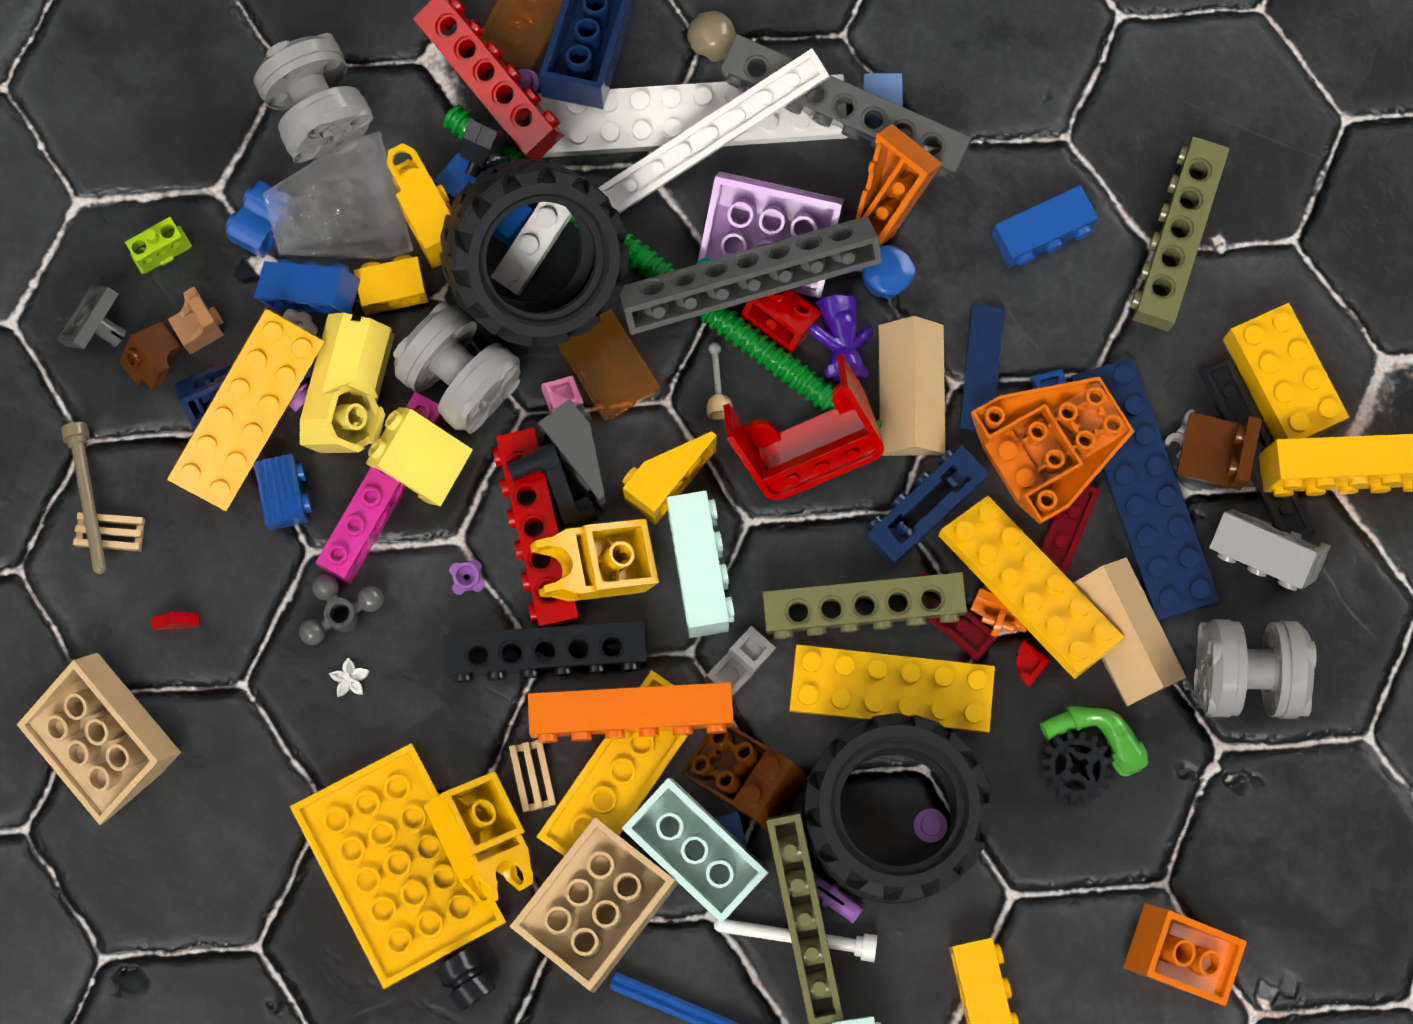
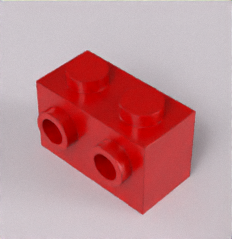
(783, 317)

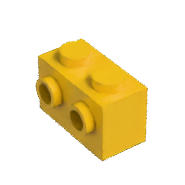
(391, 285)

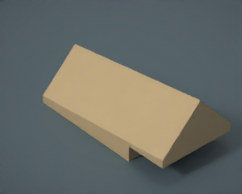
(911, 387)
(1144, 657)

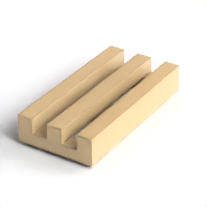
(80, 531)
(539, 804)

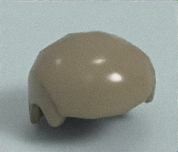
(711, 35)

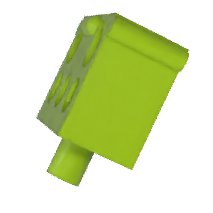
(158, 245)

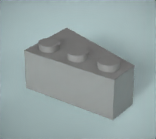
(1268, 550)

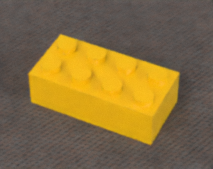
(1285, 376)

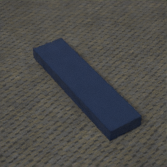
(981, 361)

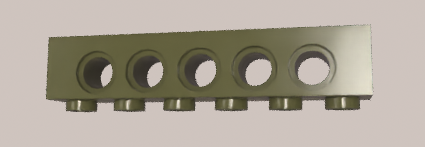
(1209, 161)
(947, 586)
(804, 918)

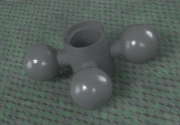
(326, 588)

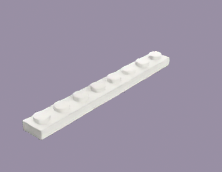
(715, 131)

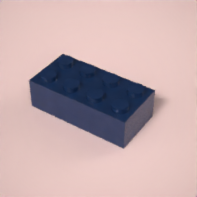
(585, 50)

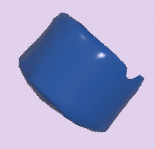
(891, 275)

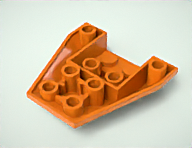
(1051, 441)

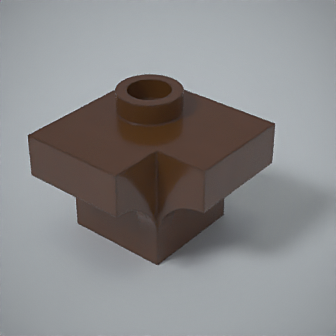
(149, 355)

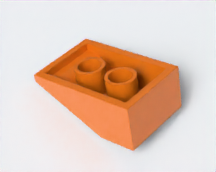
(1185, 954)

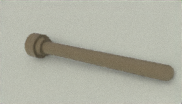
(76, 437)

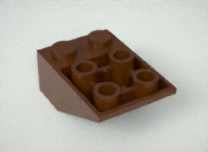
(745, 774)

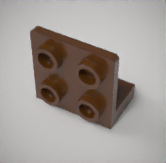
(1219, 450)

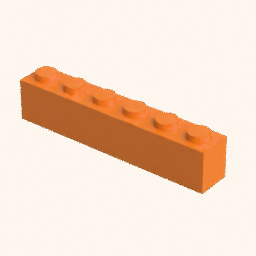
(630, 711)

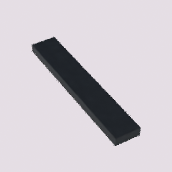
(1236, 406)

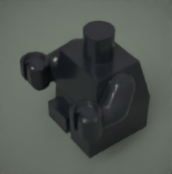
(482, 147)

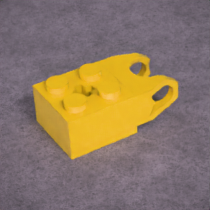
(420, 202)
(590, 563)
(481, 836)

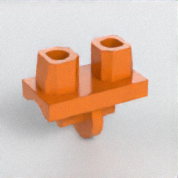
(995, 613)

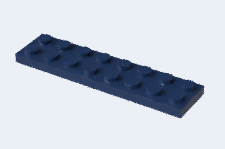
(1152, 504)

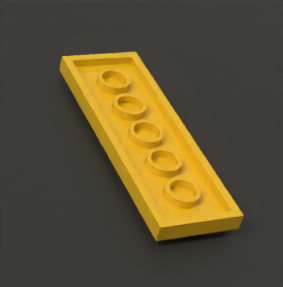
(245, 409)
(1031, 587)
(882, 684)
(612, 783)

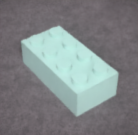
(698, 564)
(695, 849)

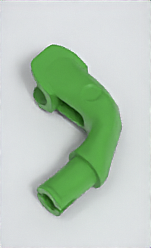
(1126, 750)

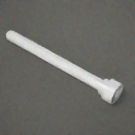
(862, 946)

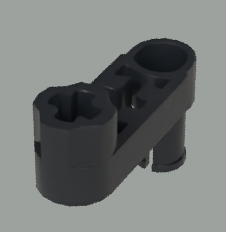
(573, 511)

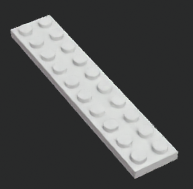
(654, 115)

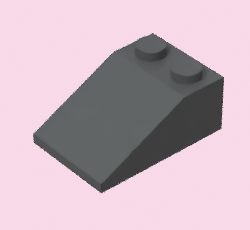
(573, 440)

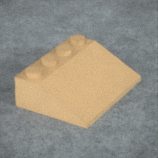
(97, 737)
(594, 905)

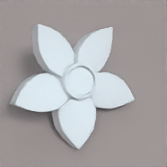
(349, 678)

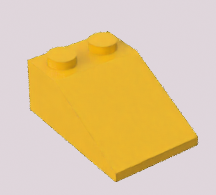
(666, 476)

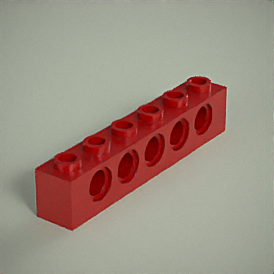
(436, 22)
(541, 511)

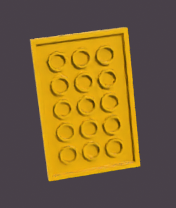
(392, 867)

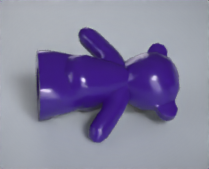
(840, 334)

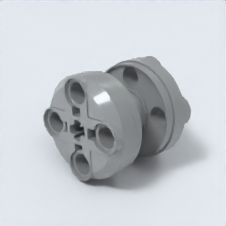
(305, 80)
(439, 352)
(1279, 669)

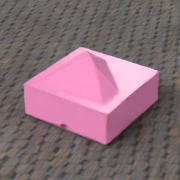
(559, 391)

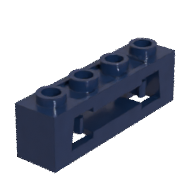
(200, 389)
(964, 469)

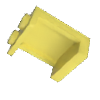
(419, 455)

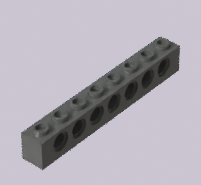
(747, 53)
(750, 275)

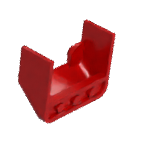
(813, 449)

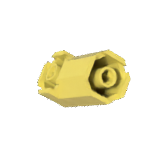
(346, 385)

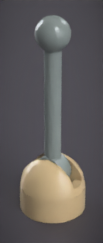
(716, 402)

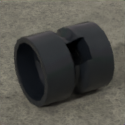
(465, 979)

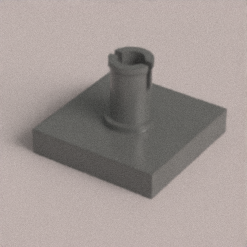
(91, 319)

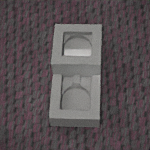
(741, 660)

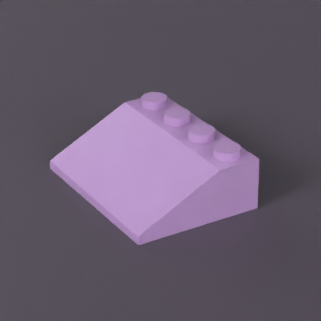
(757, 213)

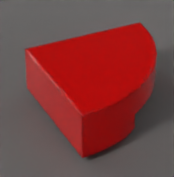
(174, 620)
(1029, 663)

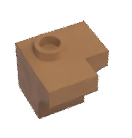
(196, 323)

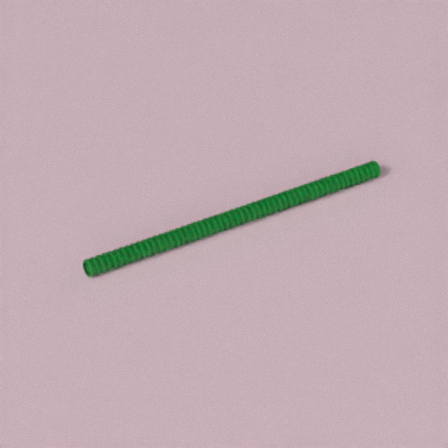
(723, 320)

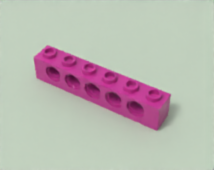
(368, 511)

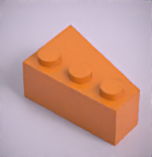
(895, 181)

